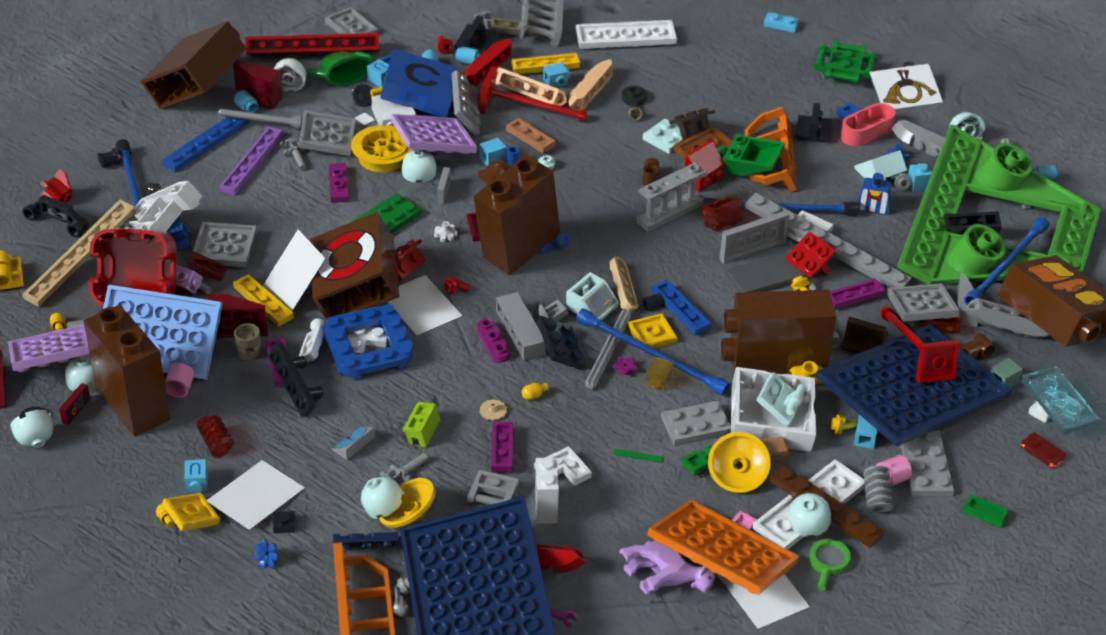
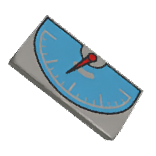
(354, 441)

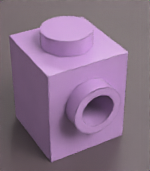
(187, 279)

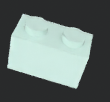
(887, 165)

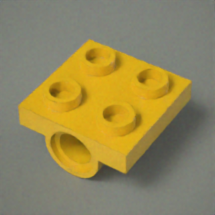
(10, 271)

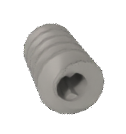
(878, 489)

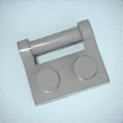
(492, 484)

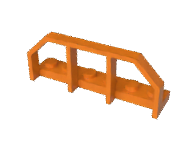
(785, 135)
(344, 593)

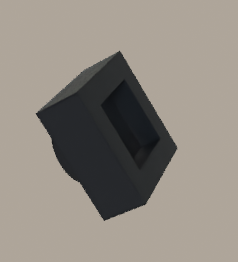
(284, 522)

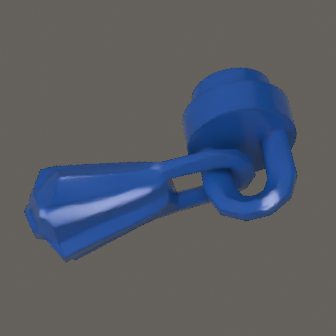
(562, 241)

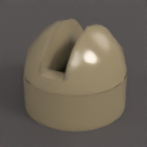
(638, 113)

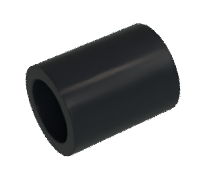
(653, 301)

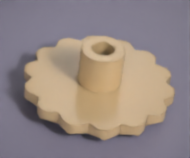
(493, 410)

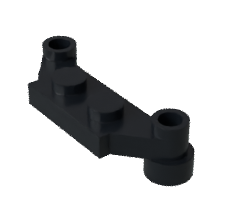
(59, 211)

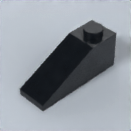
(959, 222)

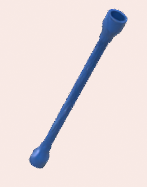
(1038, 227)
(717, 384)

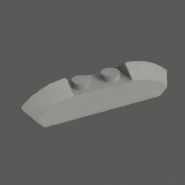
(918, 137)
(1003, 317)

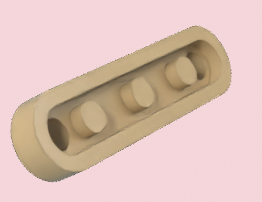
(623, 284)

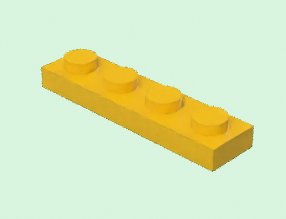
(537, 64)
(255, 292)

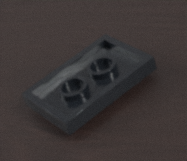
(561, 342)

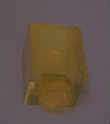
(659, 373)

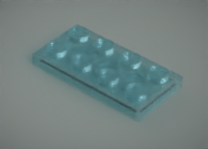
(1060, 400)

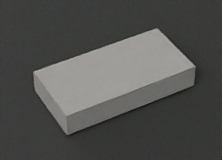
(443, 186)

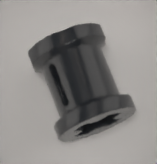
(108, 158)

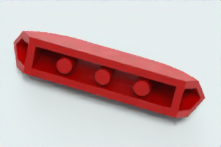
(493, 56)
(560, 558)

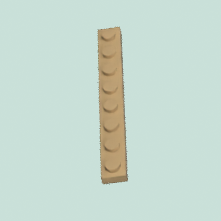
(76, 255)

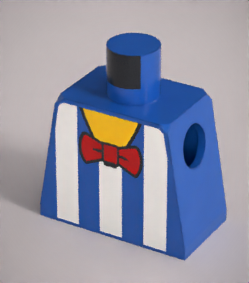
(875, 195)

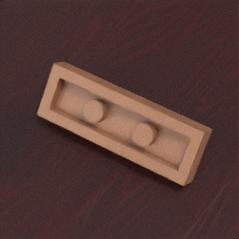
(530, 135)

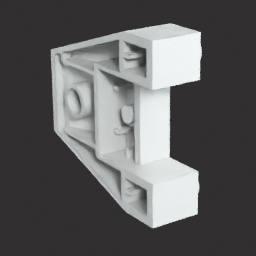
(163, 207)

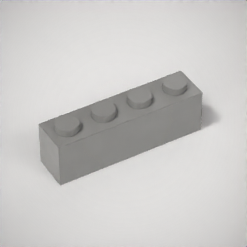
(520, 326)

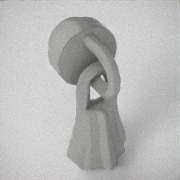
(400, 606)

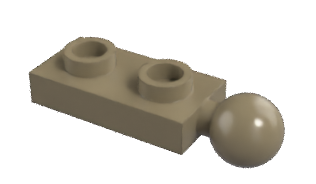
(507, 26)

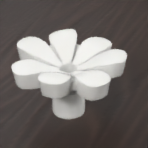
(445, 231)

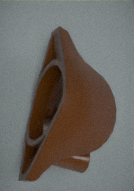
(493, 170)

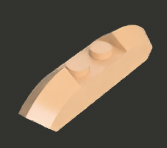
(590, 85)
(529, 87)

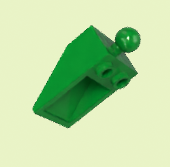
(750, 155)

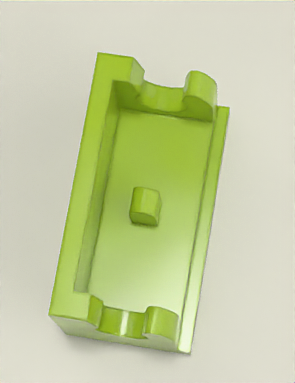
(422, 423)

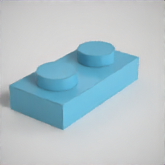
(781, 22)

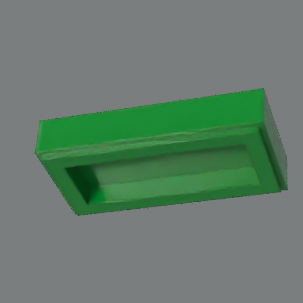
(985, 511)

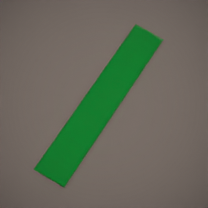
(638, 455)

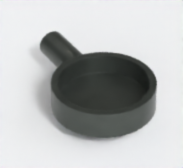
(634, 96)

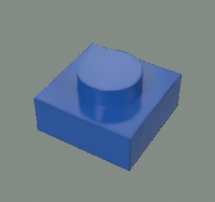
(847, 110)

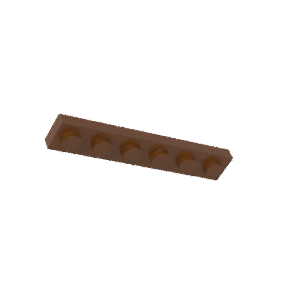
(840, 514)

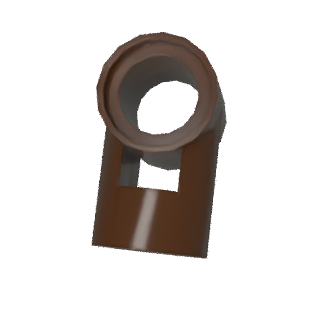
(650, 171)
(979, 346)

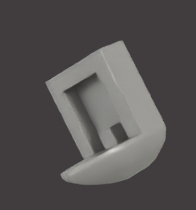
(554, 310)

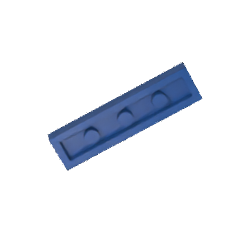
(682, 307)

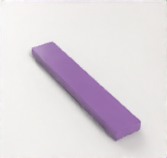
(251, 161)

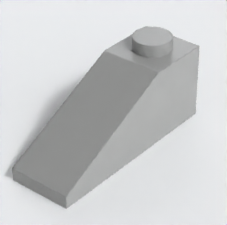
(964, 288)

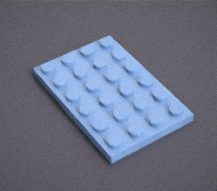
(176, 324)

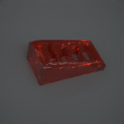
(201, 264)

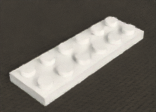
(626, 34)
(833, 479)

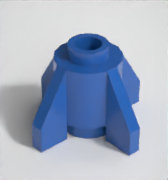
(179, 233)

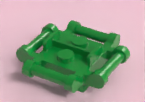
(845, 64)

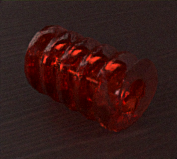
(215, 435)

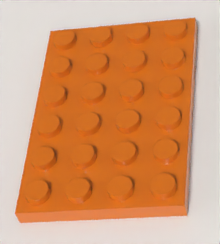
(723, 546)

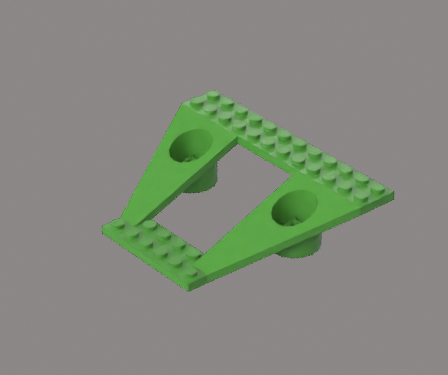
(998, 172)

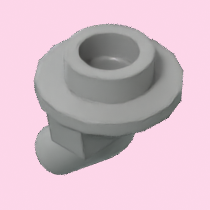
(903, 182)

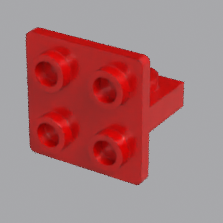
(811, 255)
(408, 258)

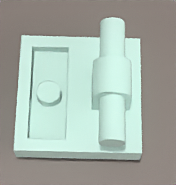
(780, 398)

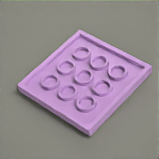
(433, 134)
(48, 348)

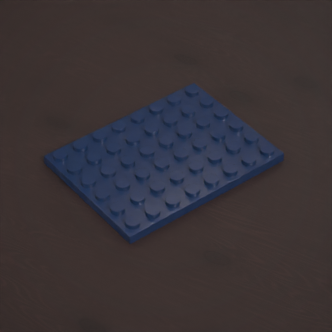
(886, 394)
(477, 573)

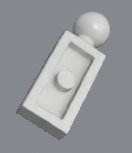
(313, 340)

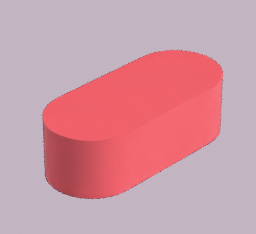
(867, 124)

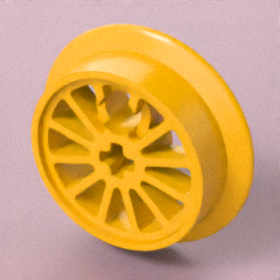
(379, 148)

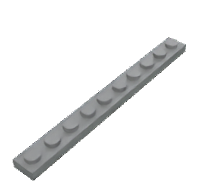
(844, 251)

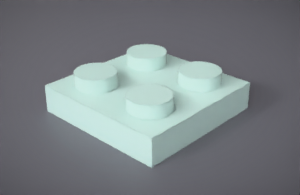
(664, 136)

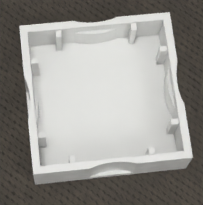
(753, 418)

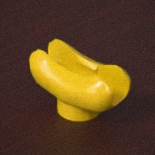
(808, 369)

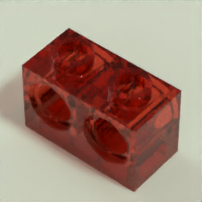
(723, 212)

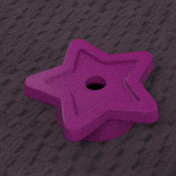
(625, 366)

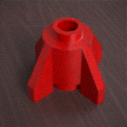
(58, 188)

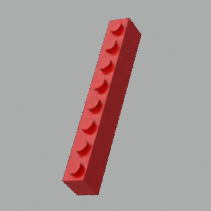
(312, 43)

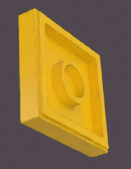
(653, 331)
(191, 511)

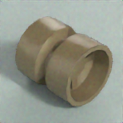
(247, 341)

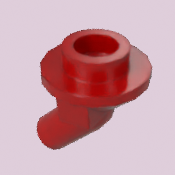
(444, 45)
(451, 285)

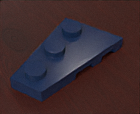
(365, 541)

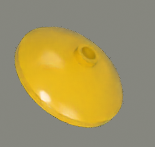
(743, 449)
(417, 500)

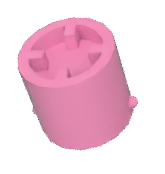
(179, 380)
(898, 469)

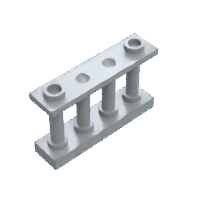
(556, 17)
(673, 209)

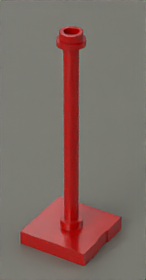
(489, 91)
(936, 359)

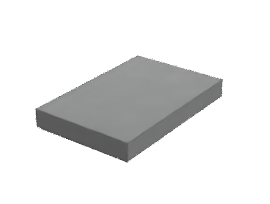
(350, 22)

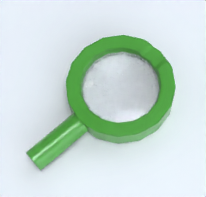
(829, 558)

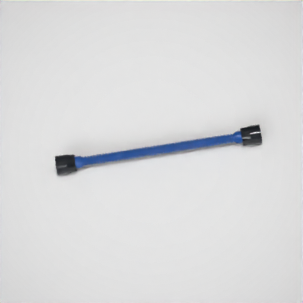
(124, 150)
(847, 208)

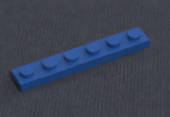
(203, 143)

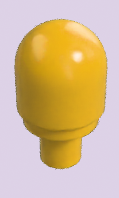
(57, 321)
(534, 390)
(164, 516)

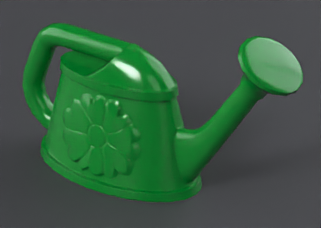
(343, 67)

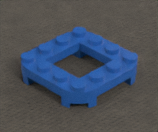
(354, 365)

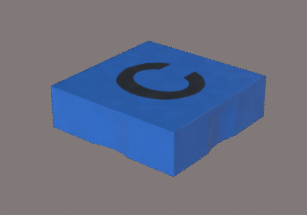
(418, 83)

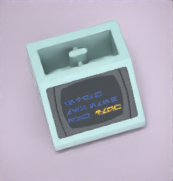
(592, 295)

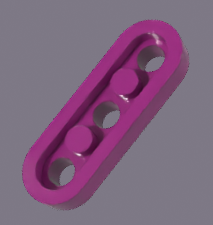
(493, 340)

